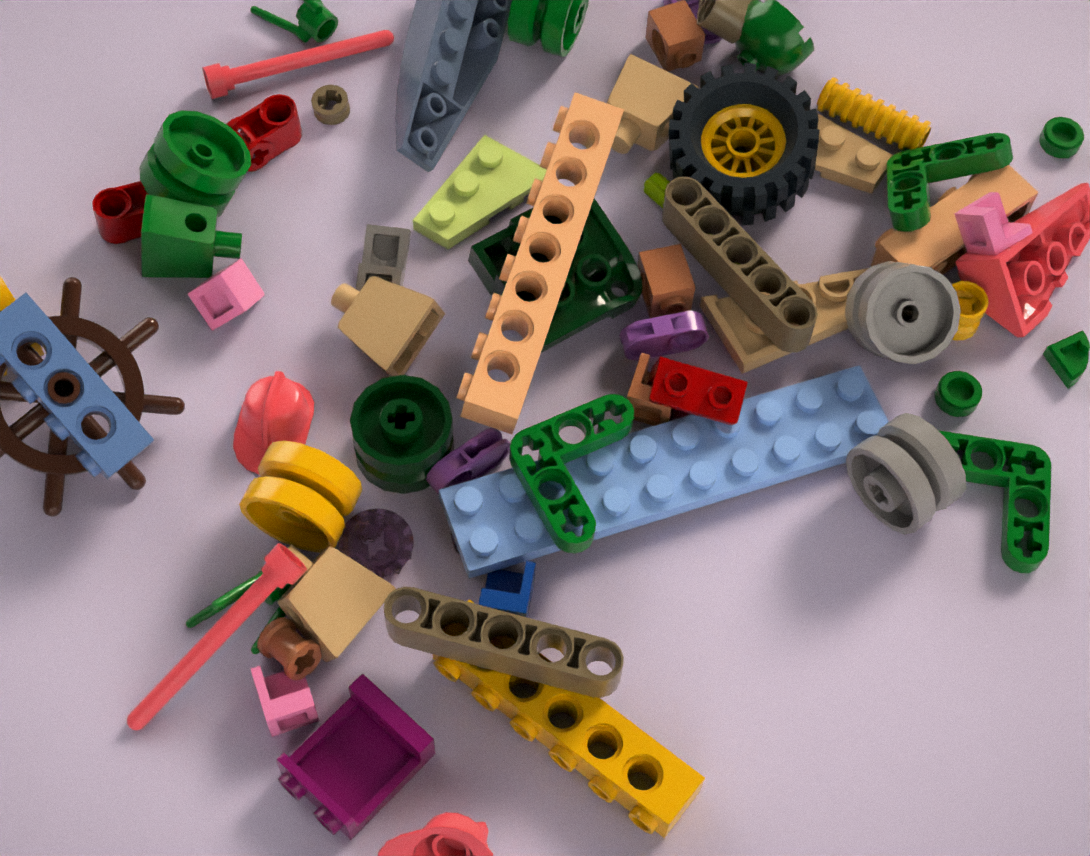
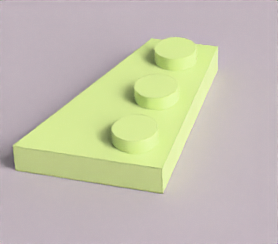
(476, 191)

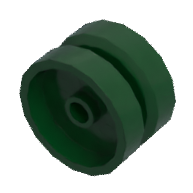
(401, 432)

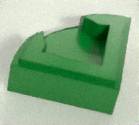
(1069, 357)

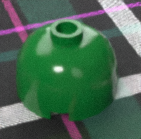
(772, 38)

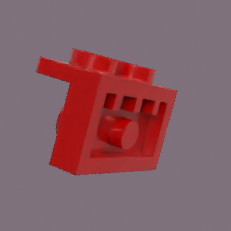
(696, 390)

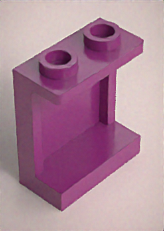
(356, 759)

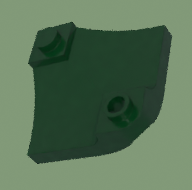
(597, 267)

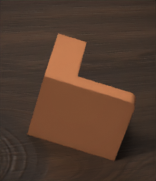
(639, 397)

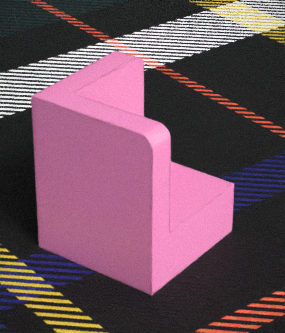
(986, 226)
(226, 294)
(284, 701)

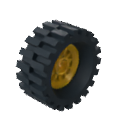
(781, 147)

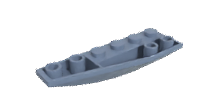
(442, 71)

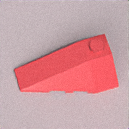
(1029, 271)

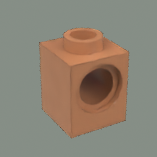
(675, 36)
(666, 281)

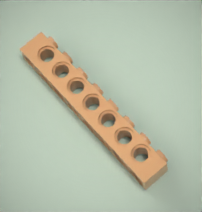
(500, 403)

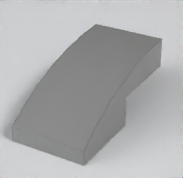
(384, 254)

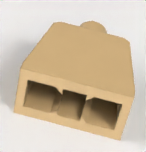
(648, 104)
(387, 321)
(333, 600)

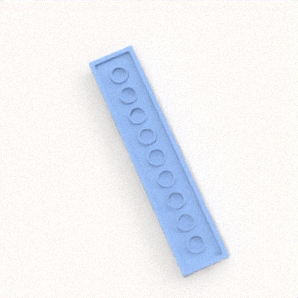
(670, 469)

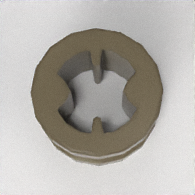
(321, 99)

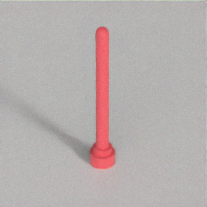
(222, 79)
(280, 569)

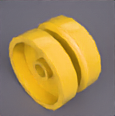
(301, 496)

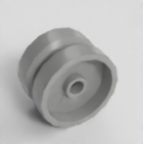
(902, 312)
(906, 473)

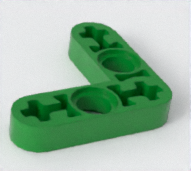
(914, 169)
(556, 453)
(1016, 486)

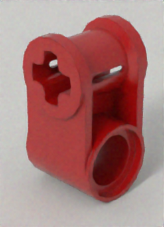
(268, 129)
(120, 212)

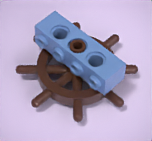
(72, 392)

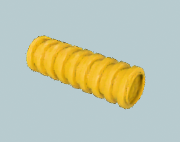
(873, 115)

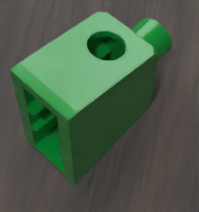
(182, 239)

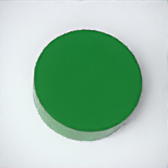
(1061, 137)
(958, 393)

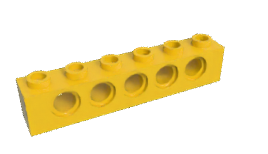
(595, 721)

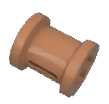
(289, 648)

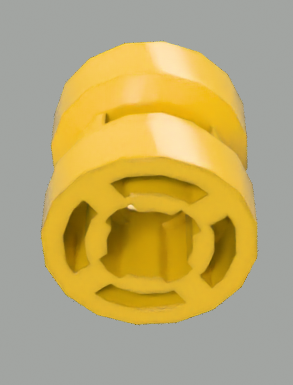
(973, 305)

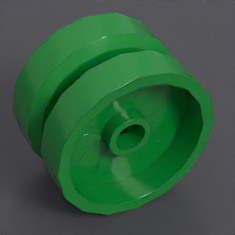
(551, 21)
(195, 161)

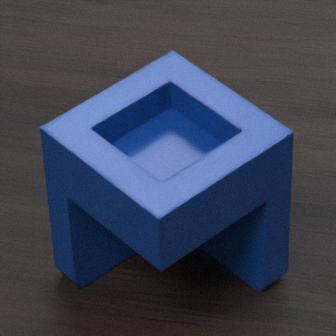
(509, 590)

